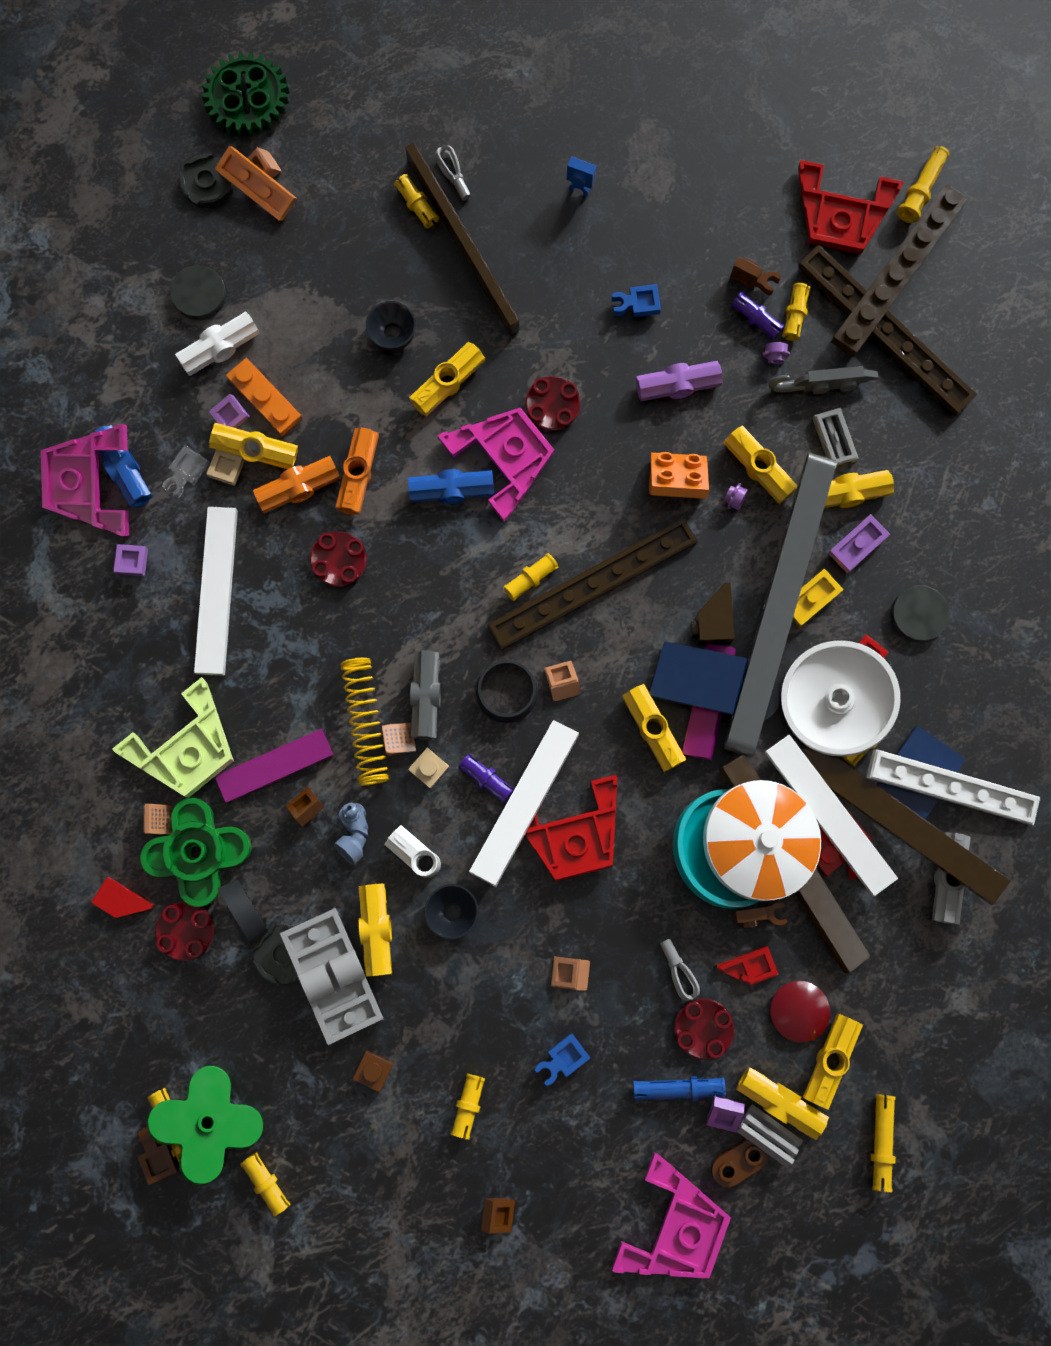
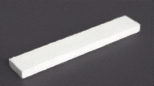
(216, 591)
(953, 787)
(524, 803)
(831, 816)

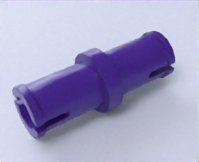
(757, 315)
(486, 778)

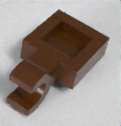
(750, 274)
(751, 917)
(156, 1160)

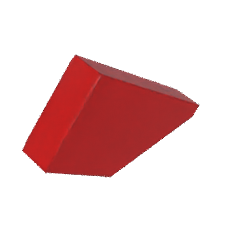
(119, 900)
(751, 966)

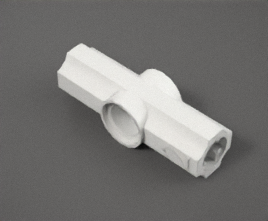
(217, 343)

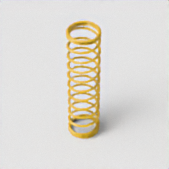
(354, 665)

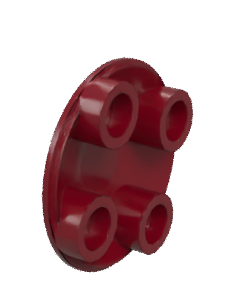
(552, 402)
(338, 558)
(184, 931)
(800, 1011)
(704, 1029)

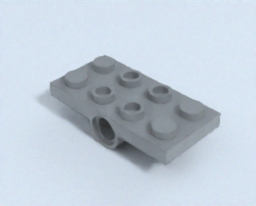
(331, 976)

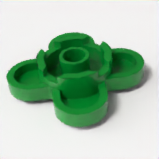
(174, 855)
(201, 1148)

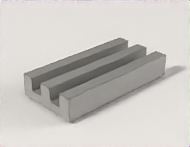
(829, 453)
(771, 1132)

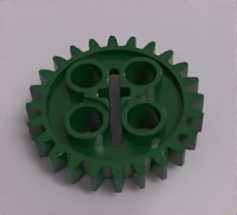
(270, 90)

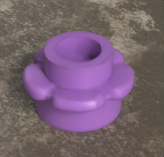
(776, 352)
(736, 496)

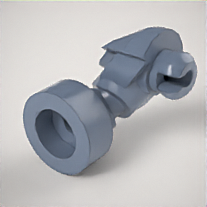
(354, 820)

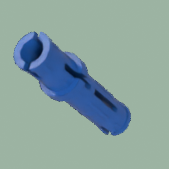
(679, 1089)

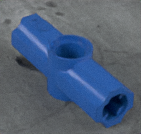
(125, 472)
(451, 486)

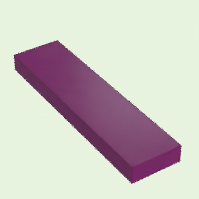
(704, 724)
(274, 766)

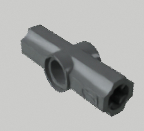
(425, 695)

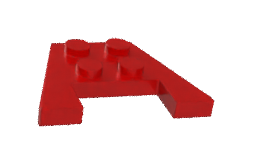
(840, 219)
(579, 842)

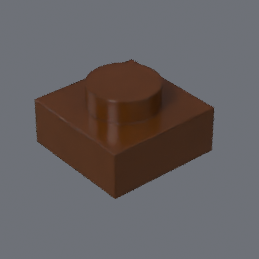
(305, 806)
(373, 1071)
(498, 1215)

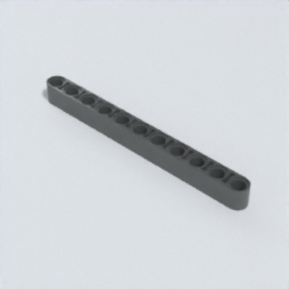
(780, 604)

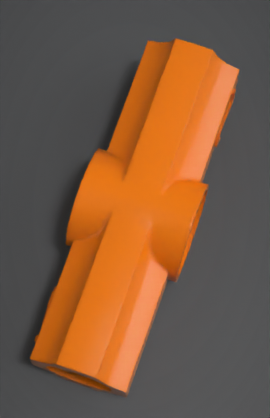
(296, 484)
(354, 487)

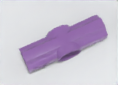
(679, 381)

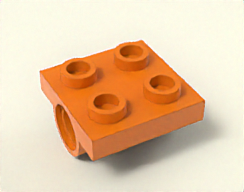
(678, 475)

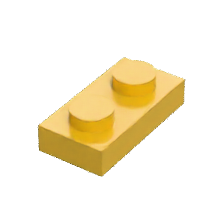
(815, 596)

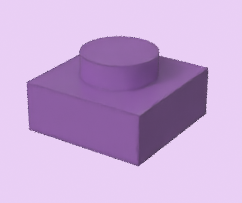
(229, 412)
(130, 560)
(725, 1114)

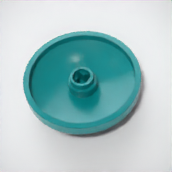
(691, 858)

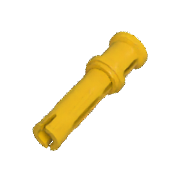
(919, 193)

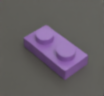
(859, 543)

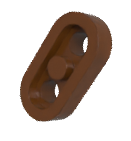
(738, 1159)

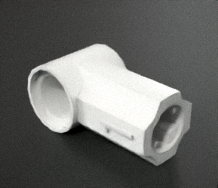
(412, 851)

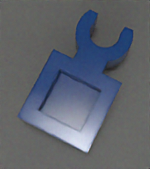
(581, 175)
(642, 301)
(566, 1056)

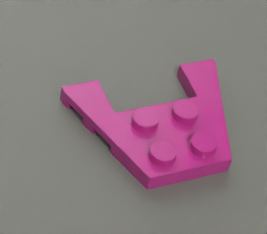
(513, 447)
(72, 479)
(688, 1234)

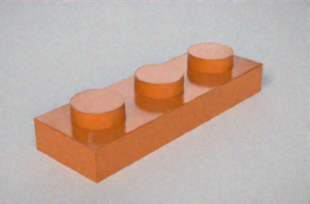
(255, 183)
(264, 397)

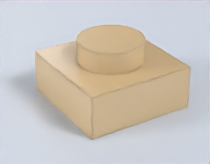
(225, 467)
(429, 768)

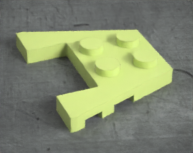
(190, 755)

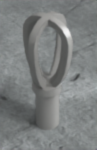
(456, 180)
(674, 962)

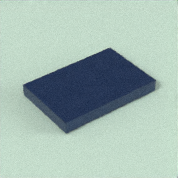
(699, 678)
(928, 750)

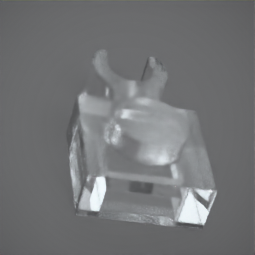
(186, 467)

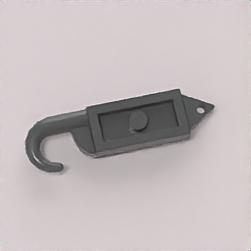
(824, 380)

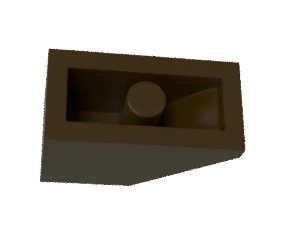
(715, 619)

